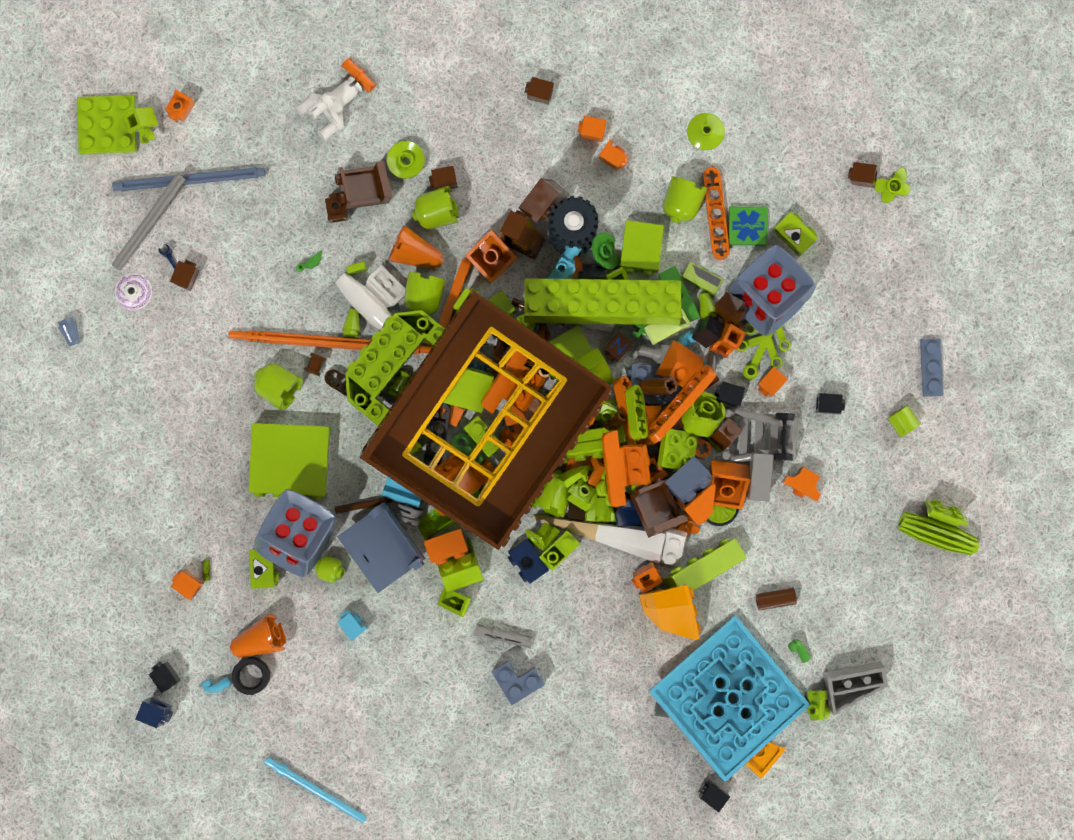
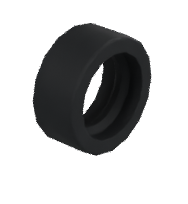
(236, 676)

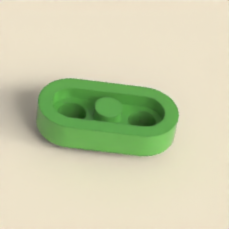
(468, 447)

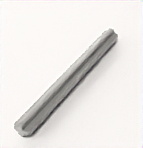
(148, 222)

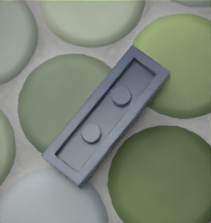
(931, 367)

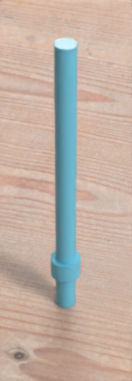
(283, 770)

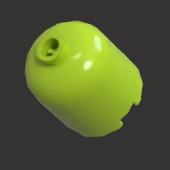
(682, 200)
(435, 209)
(423, 293)
(276, 385)
(553, 497)

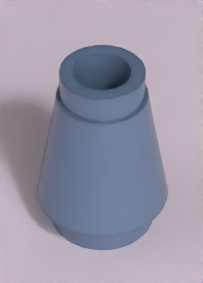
(69, 330)

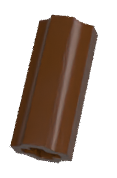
(658, 385)
(776, 599)

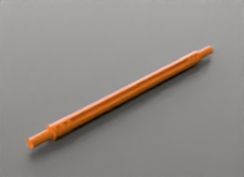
(310, 340)

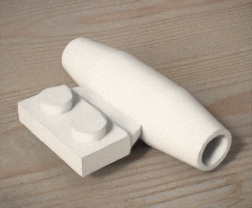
(375, 297)

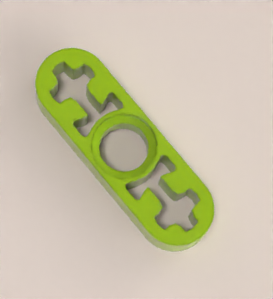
(635, 402)

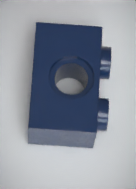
(523, 550)
(154, 712)

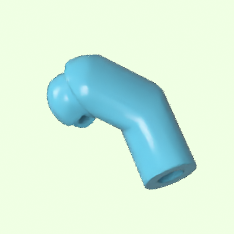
(686, 339)
(209, 687)

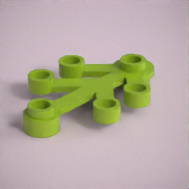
(763, 342)

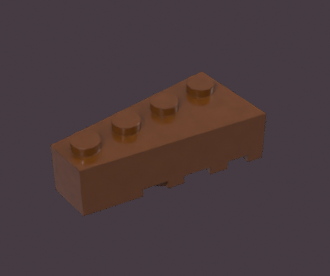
(542, 199)
(521, 234)

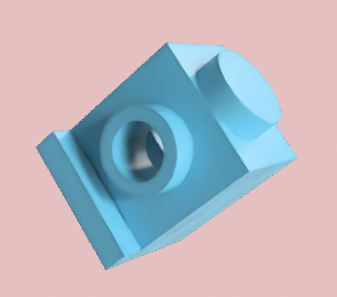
(351, 624)

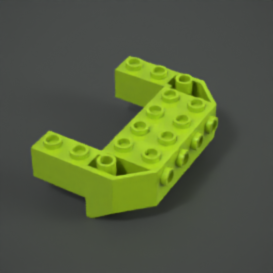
(385, 357)

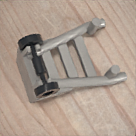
(788, 435)

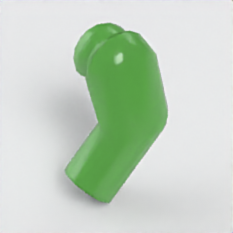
(797, 646)

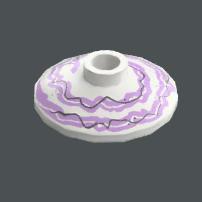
(139, 298)

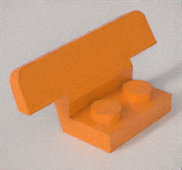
(504, 387)
(623, 467)
(472, 479)

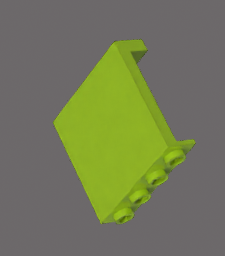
(289, 459)

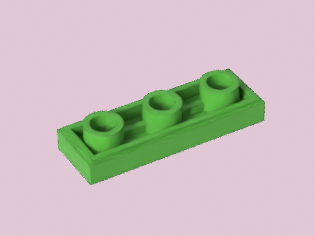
(686, 301)

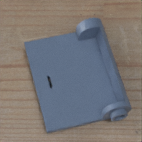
(385, 546)

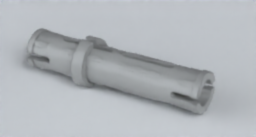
(502, 635)

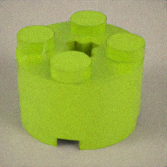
(703, 415)

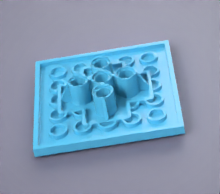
(691, 694)

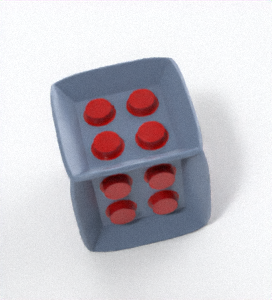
(772, 289)
(295, 533)

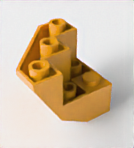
(672, 610)

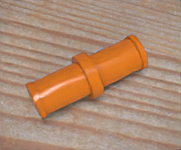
(359, 75)

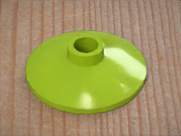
(704, 140)
(403, 150)

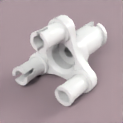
(331, 105)

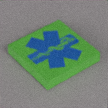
(748, 226)

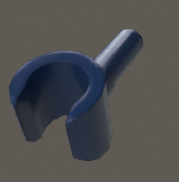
(168, 255)

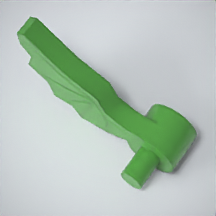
(313, 261)

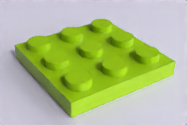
(103, 125)

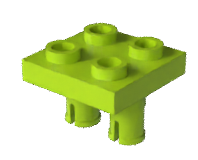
(677, 449)

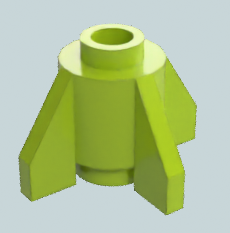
(600, 511)

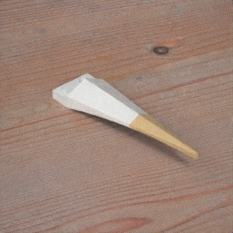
(663, 547)

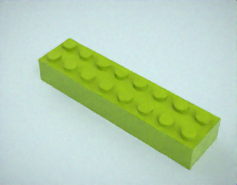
(602, 301)

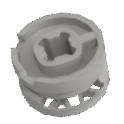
(408, 514)

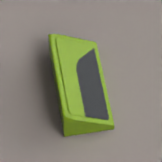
(702, 278)

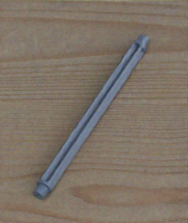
(195, 178)

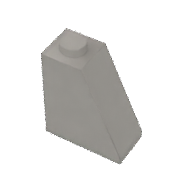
(760, 475)

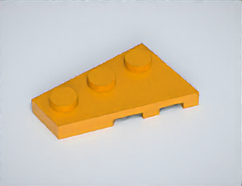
(765, 759)

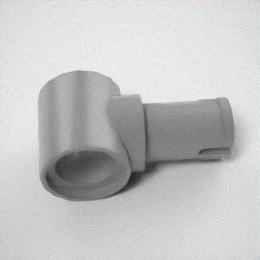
(656, 353)

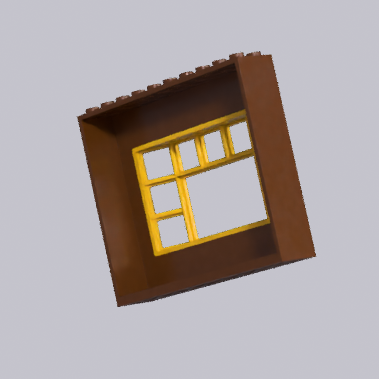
(533, 454)

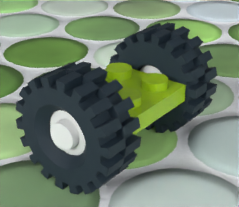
(573, 224)

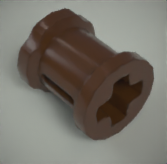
(315, 364)

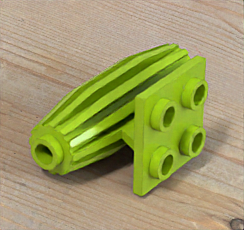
(939, 528)

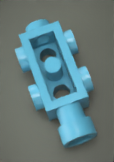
(568, 263)

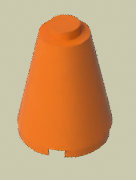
(415, 251)
(260, 638)

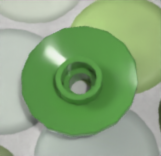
(604, 251)

